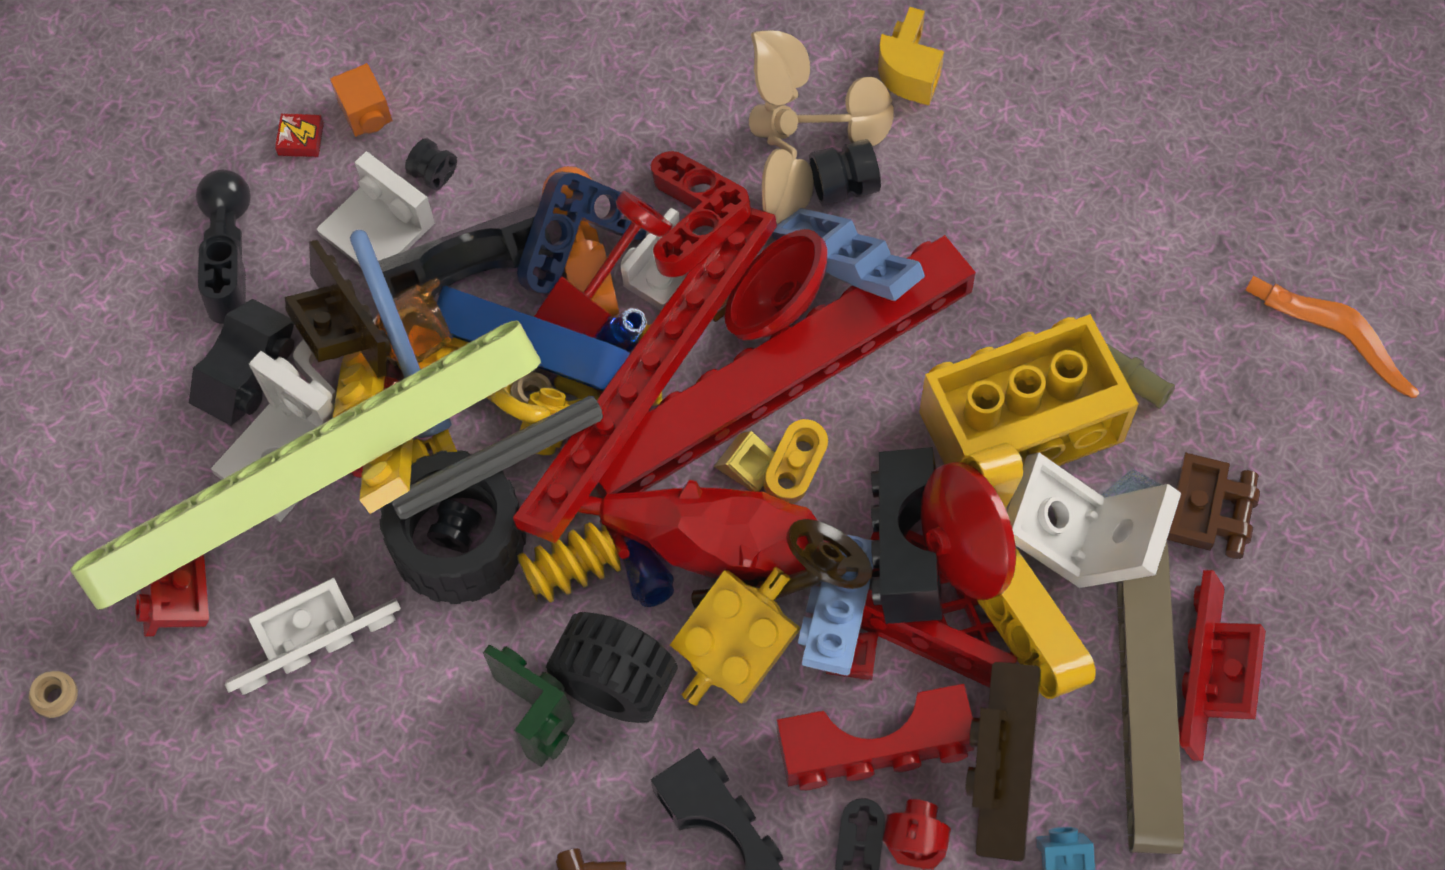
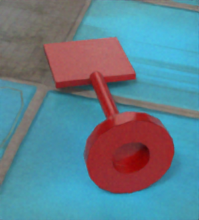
(576, 309)

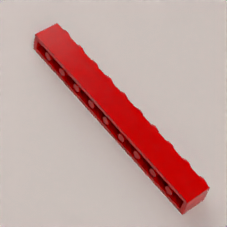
(782, 370)

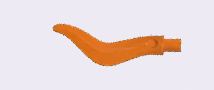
(1337, 318)

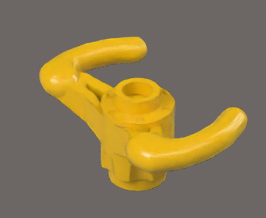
(543, 404)

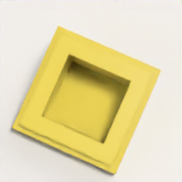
(746, 461)

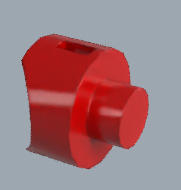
(916, 835)

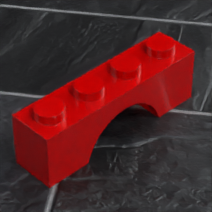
(819, 750)

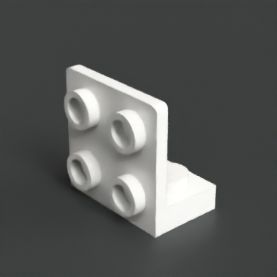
(383, 207)

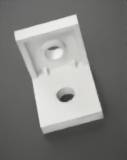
(292, 412)
(1094, 535)

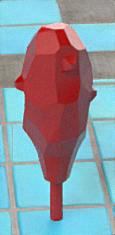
(707, 528)

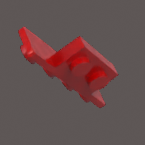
(1222, 668)

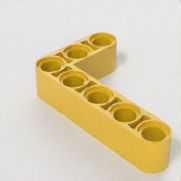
(1025, 611)

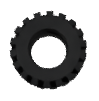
(612, 667)

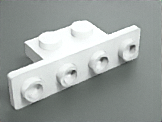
(303, 626)

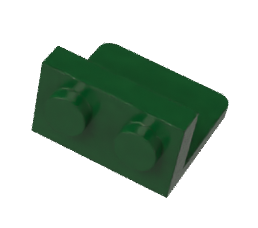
(549, 719)

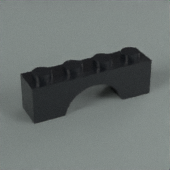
(463, 253)
(908, 575)
(697, 798)

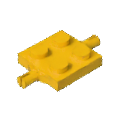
(735, 636)

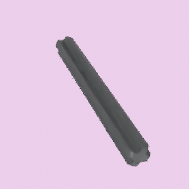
(498, 457)

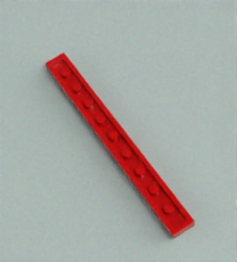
(641, 381)

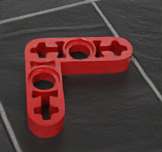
(722, 207)

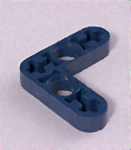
(579, 208)

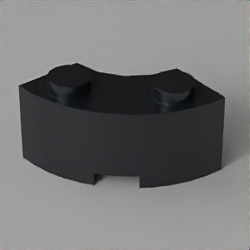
(223, 379)

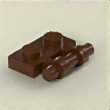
(1197, 515)

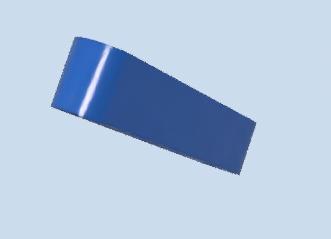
(560, 349)

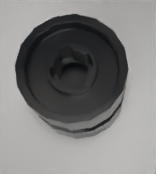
(845, 172)

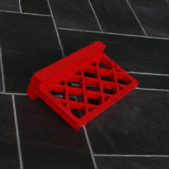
(937, 640)

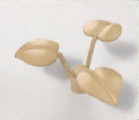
(779, 69)

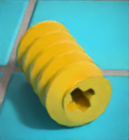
(570, 561)

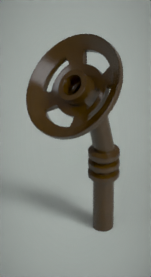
(821, 560)

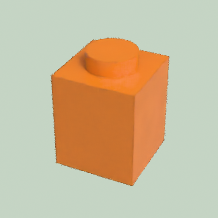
(361, 100)

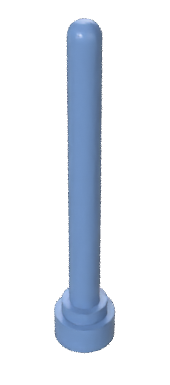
(389, 313)

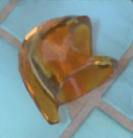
(421, 320)

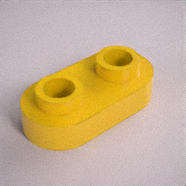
(796, 464)

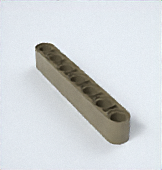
(1150, 713)

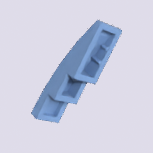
(856, 257)

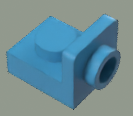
(1066, 850)

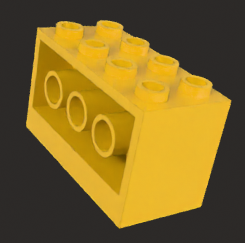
(1038, 393)

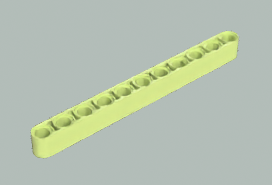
(305, 465)

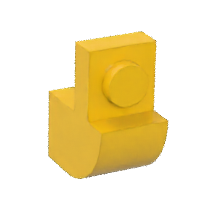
(906, 65)

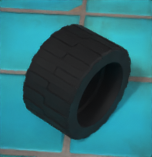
(470, 574)

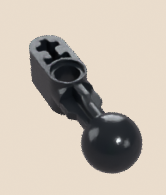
(223, 199)

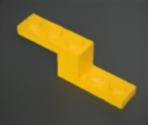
(389, 474)

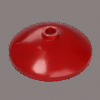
(777, 286)
(968, 531)

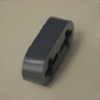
(847, 836)

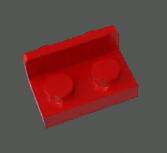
(175, 599)

